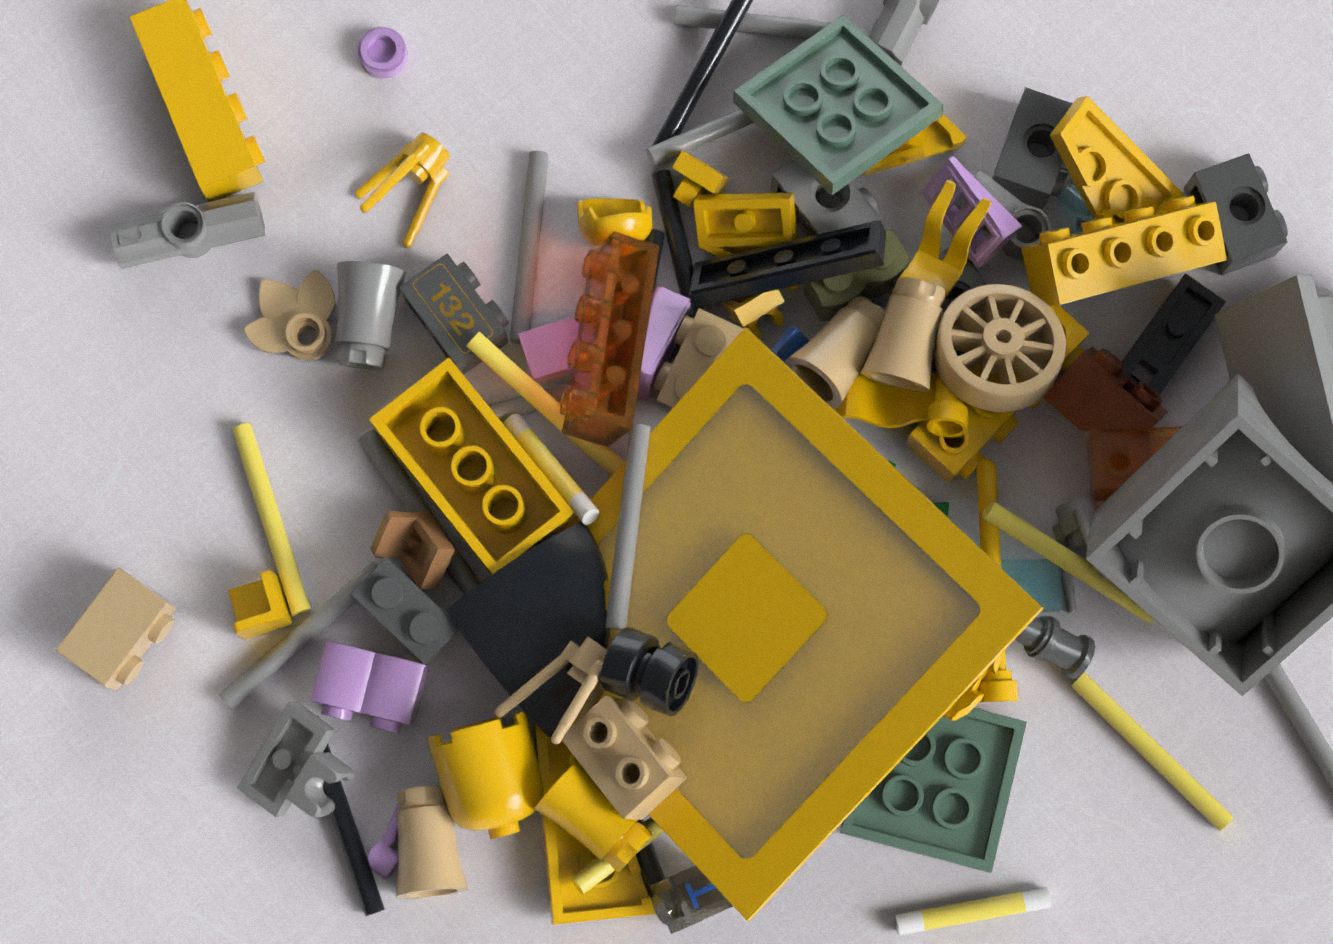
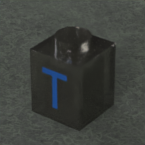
(686, 899)

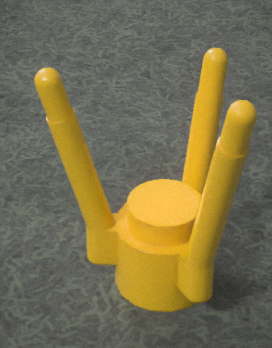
(419, 161)

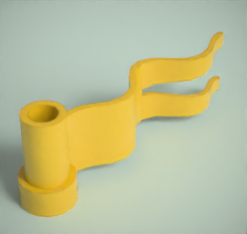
(926, 261)
(898, 407)

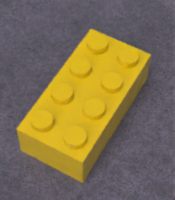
(472, 467)

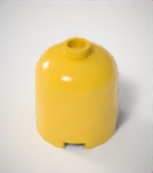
(489, 774)

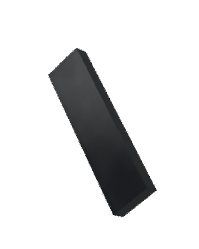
(788, 264)

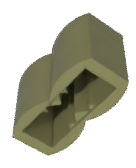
(836, 292)

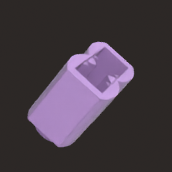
(369, 685)

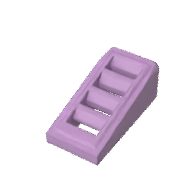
(997, 219)
(664, 321)

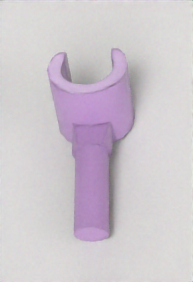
(382, 857)

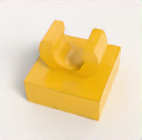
(698, 178)
(748, 309)

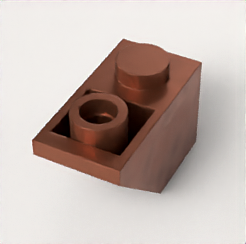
(1102, 397)

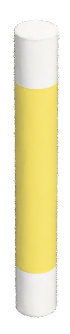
(552, 469)
(972, 911)

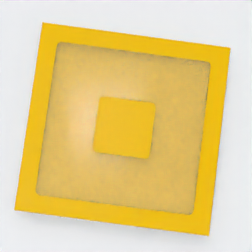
(820, 611)

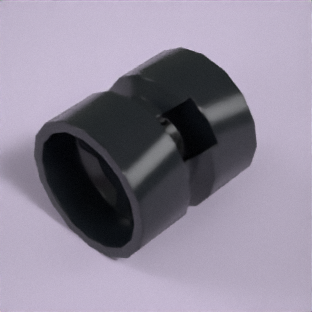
(642, 669)

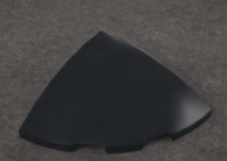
(532, 612)

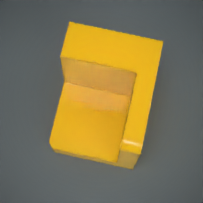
(260, 607)

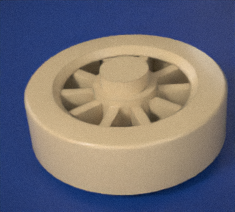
(999, 347)

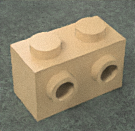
(701, 344)
(118, 630)
(625, 757)

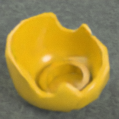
(605, 215)

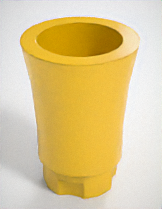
(590, 818)

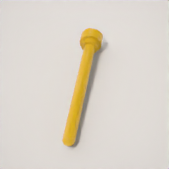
(998, 685)

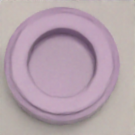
(382, 52)

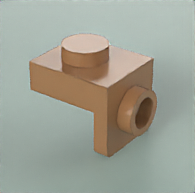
(418, 545)

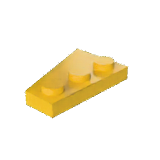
(1108, 164)

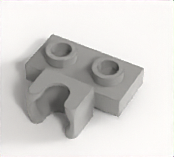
(294, 766)

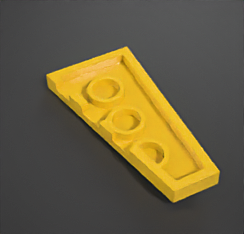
(616, 895)

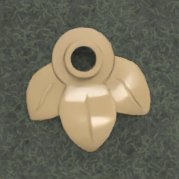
(292, 312)

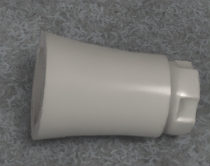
(366, 312)

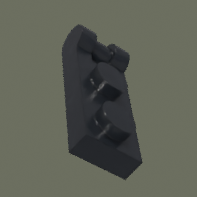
(1173, 332)

